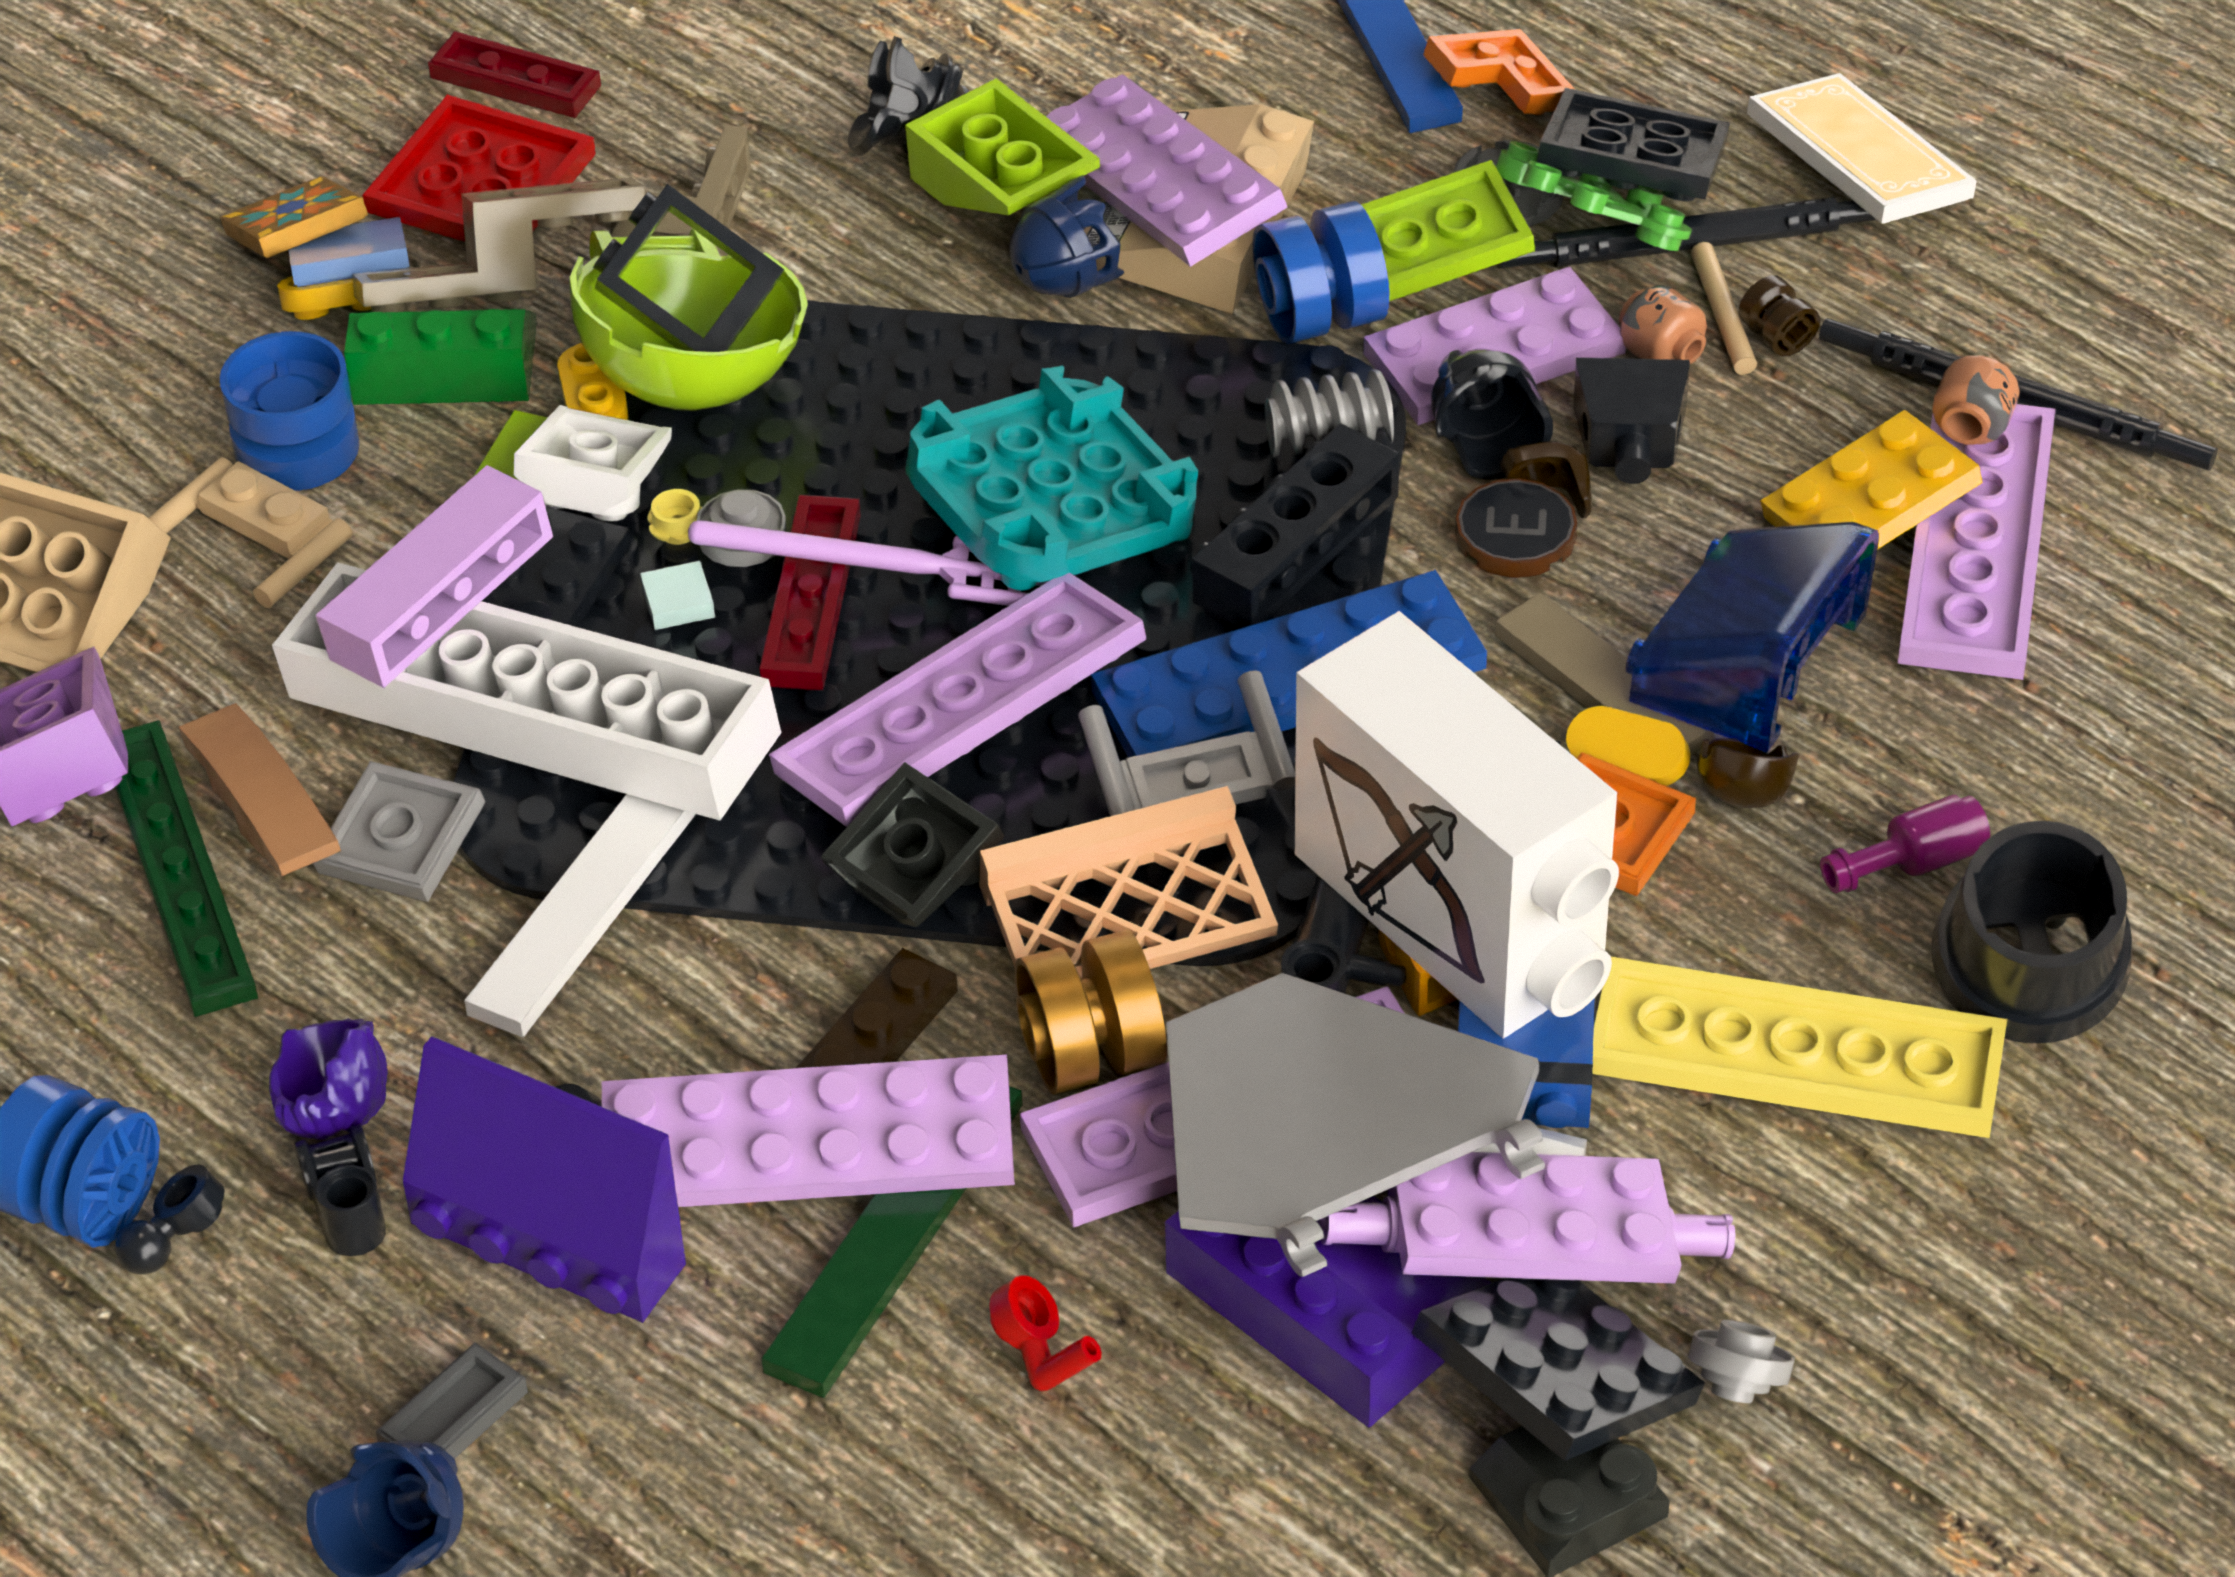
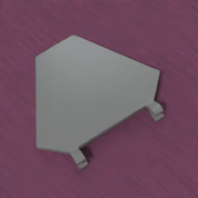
(1323, 1099)

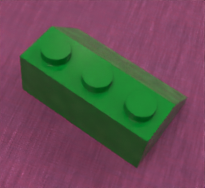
(440, 356)

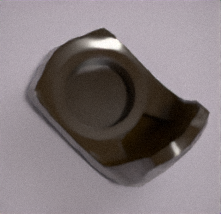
(1555, 466)

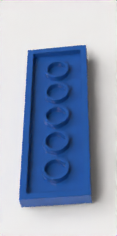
(1195, 690)

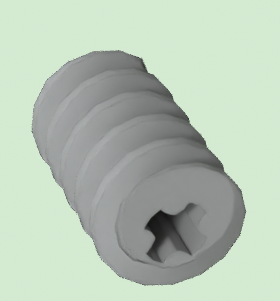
(1320, 412)

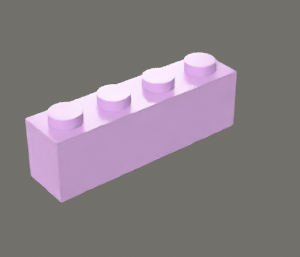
(434, 576)

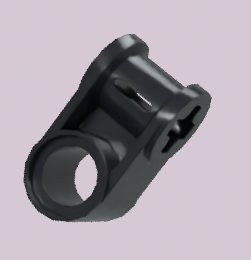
(344, 1191)

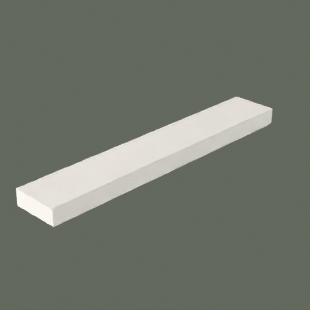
(575, 914)

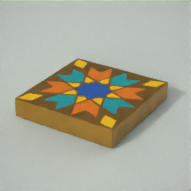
(294, 216)

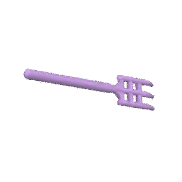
(951, 566)

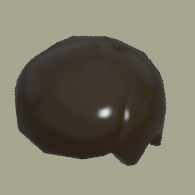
(1745, 774)

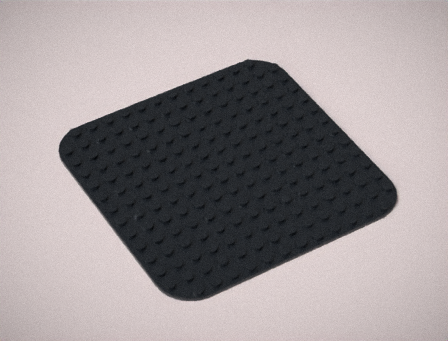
(842, 428)

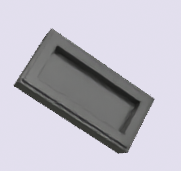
(458, 1403)

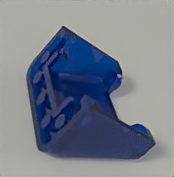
(1752, 624)

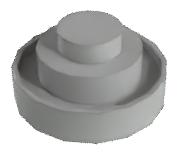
(743, 509)
(1740, 1360)

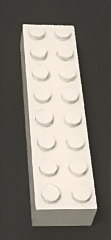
(555, 702)

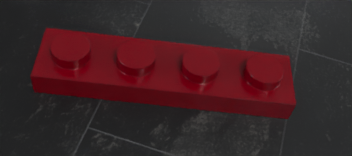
(809, 599)

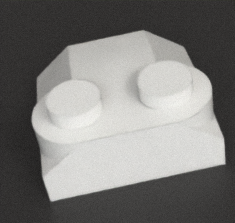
(590, 461)

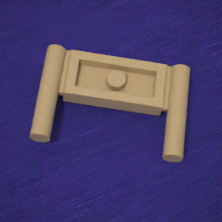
(265, 514)

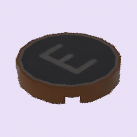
(1516, 527)

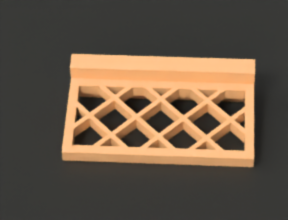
(1124, 843)

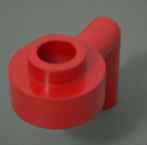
(1026, 1318)

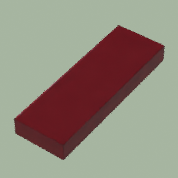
(514, 74)

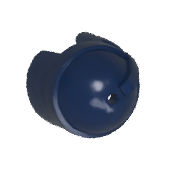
(1053, 250)
(390, 1511)

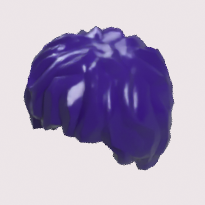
(328, 1078)

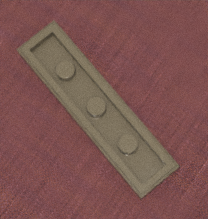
(1578, 660)

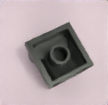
(912, 847)
(1569, 1506)

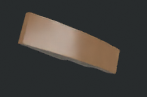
(259, 789)

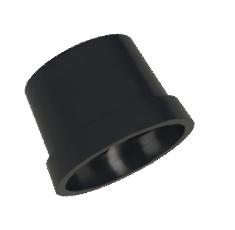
(2023, 882)

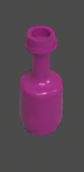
(1936, 831)

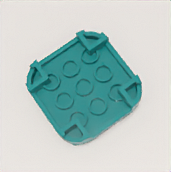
(1051, 480)

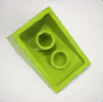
(992, 152)

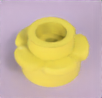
(672, 515)

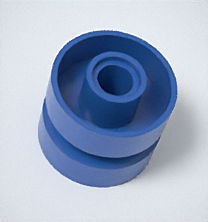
(1321, 272)
(290, 408)

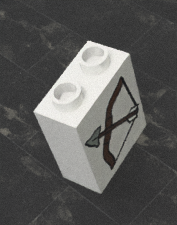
(1454, 825)

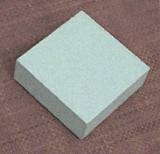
(677, 595)

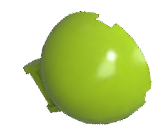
(694, 287)

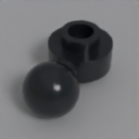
(182, 1206)

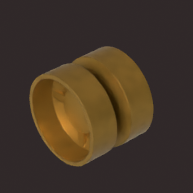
(1070, 1017)

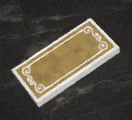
(1861, 148)

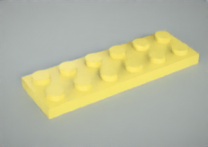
(1799, 1046)

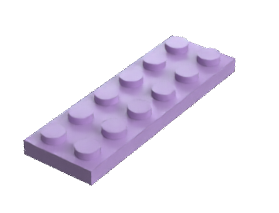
(1166, 171)
(1980, 558)
(959, 695)
(829, 1129)
(1115, 1140)

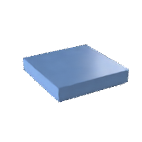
(350, 250)

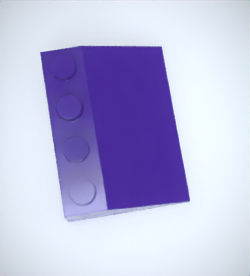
(542, 1182)
(1334, 1327)

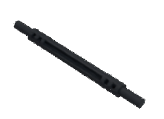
(1715, 228)
(2071, 411)

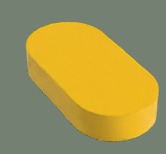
(1630, 742)

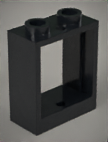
(736, 315)

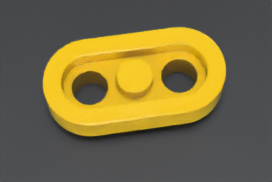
(316, 299)
(587, 387)

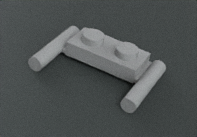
(1241, 761)

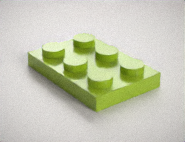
(1448, 229)

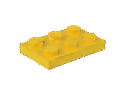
(1880, 480)

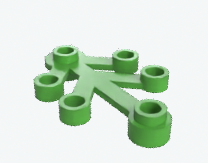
(1656, 223)

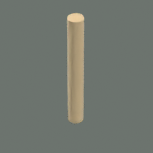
(1723, 308)

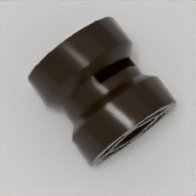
(1773, 310)

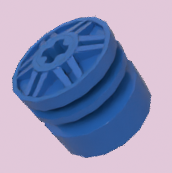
(74, 1160)

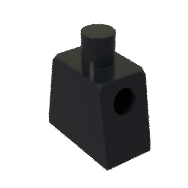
(1630, 412)

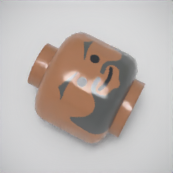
(1662, 325)
(1975, 400)

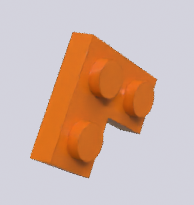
(1500, 58)

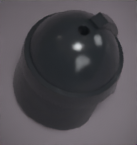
(1487, 406)

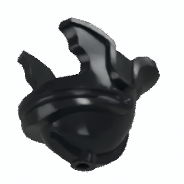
(902, 94)

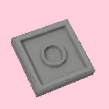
(401, 830)

